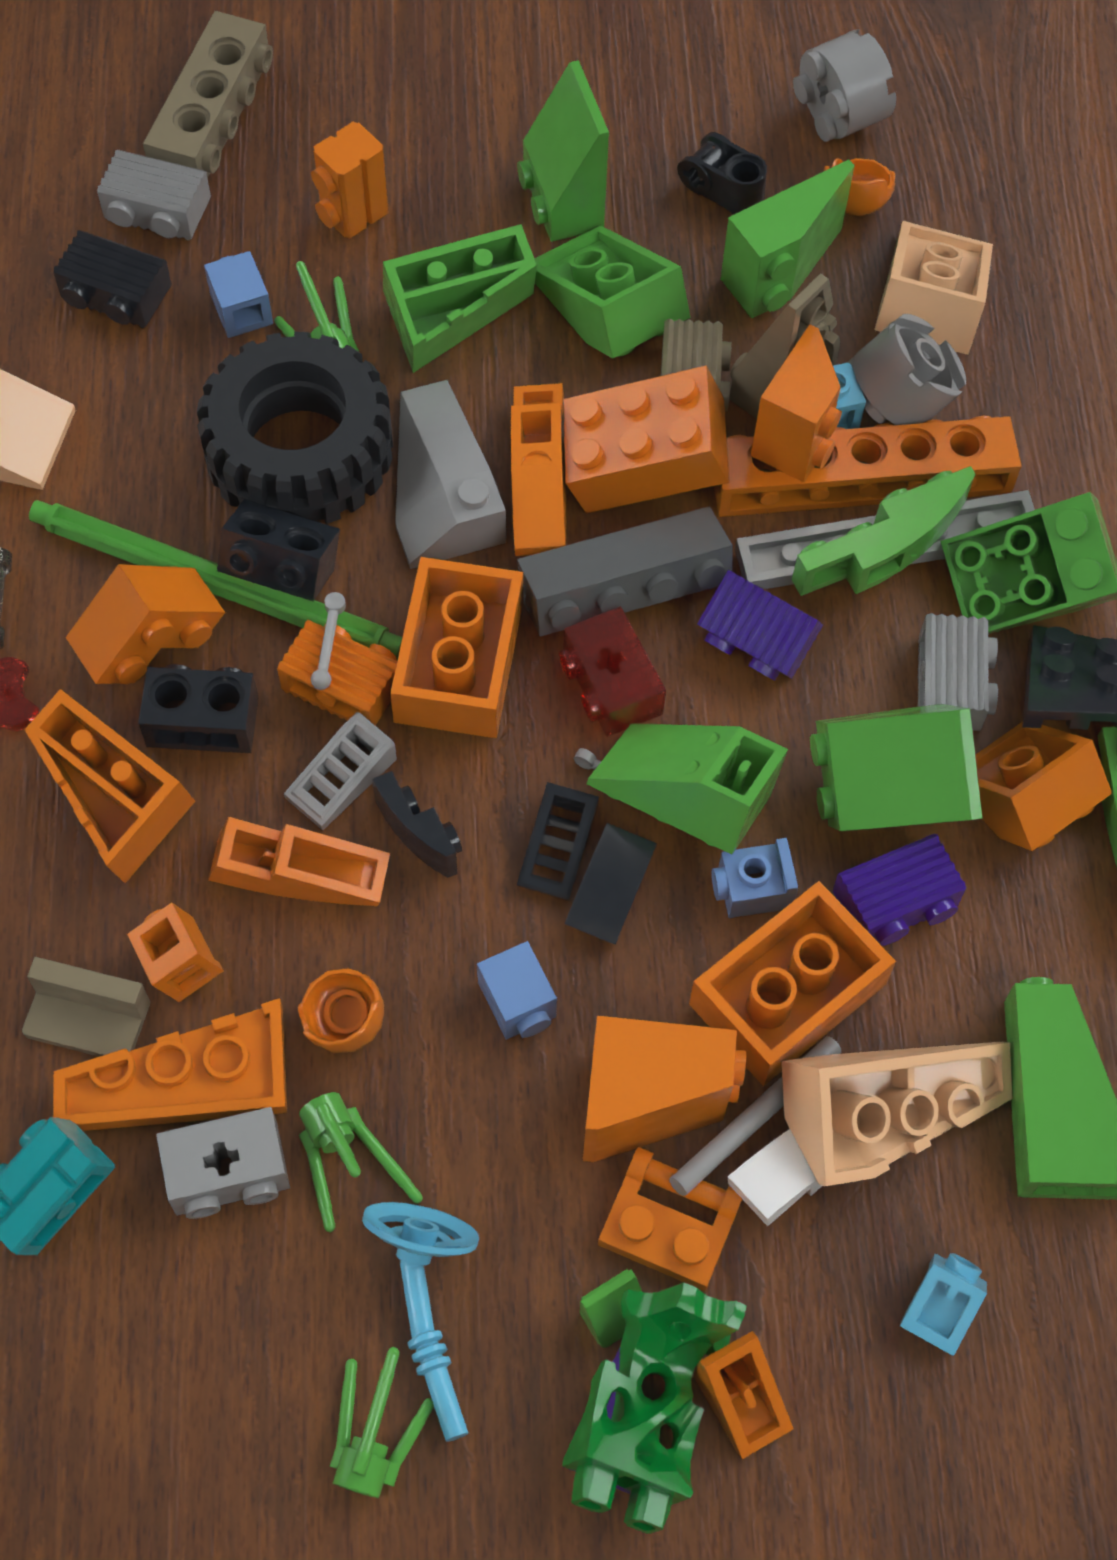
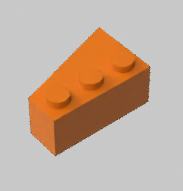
(111, 784)

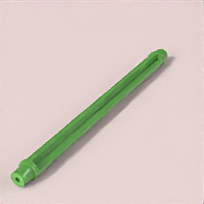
(149, 552)

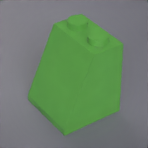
(897, 768)

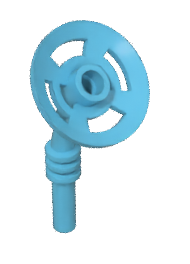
(417, 1241)

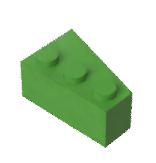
(456, 290)

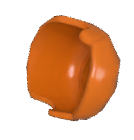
(870, 186)
(342, 1011)

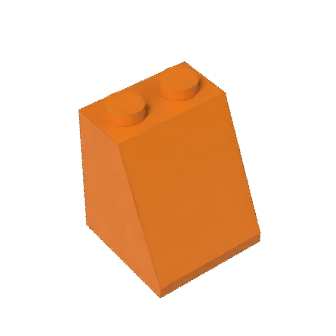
(657, 1082)

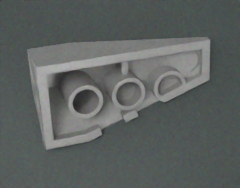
(443, 481)

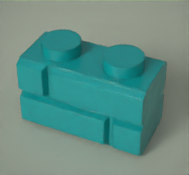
(47, 1183)

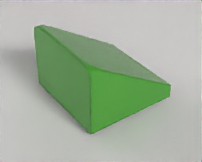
(603, 1310)

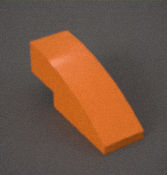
(298, 864)

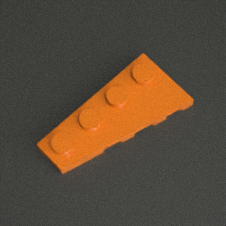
(181, 1077)

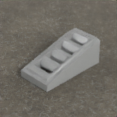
(343, 743)

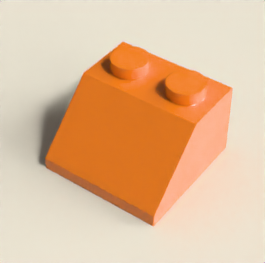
(799, 410)
(1038, 783)

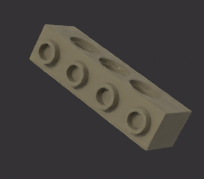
(211, 93)

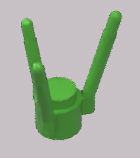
(342, 334)
(331, 1127)
(363, 1464)

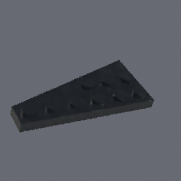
(1069, 678)

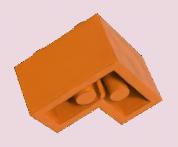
(139, 615)

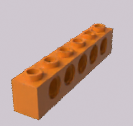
(844, 482)

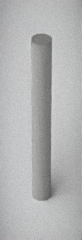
(739, 1129)

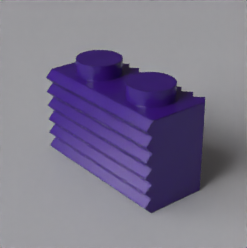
(759, 625)
(902, 889)

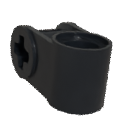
(728, 173)

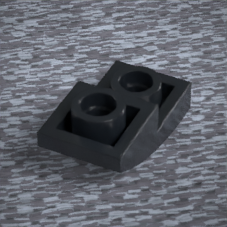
(420, 832)
(610, 883)

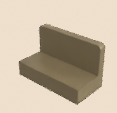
(84, 1009)

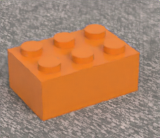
(645, 440)
(457, 647)
(792, 981)

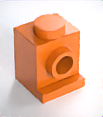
(174, 952)

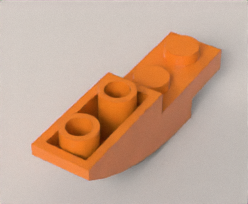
(538, 468)

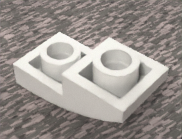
(774, 1178)

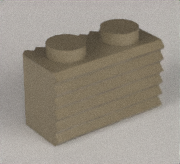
(696, 345)

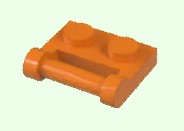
(662, 1235)

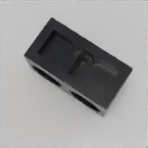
(278, 550)
(196, 721)

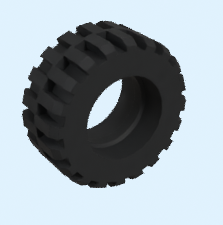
(287, 378)

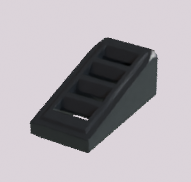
(570, 800)

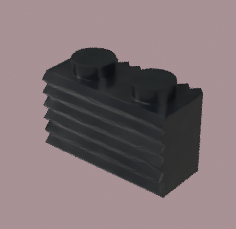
(112, 279)

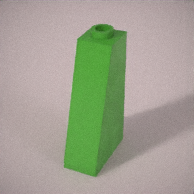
(1060, 1096)

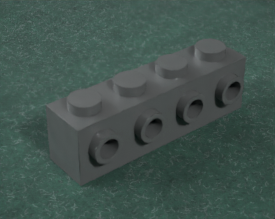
(625, 570)

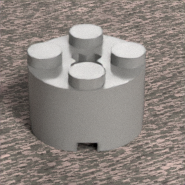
(845, 85)
(907, 373)

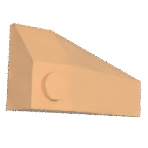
(876, 1106)

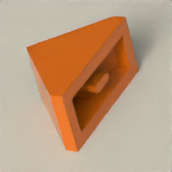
(744, 1395)

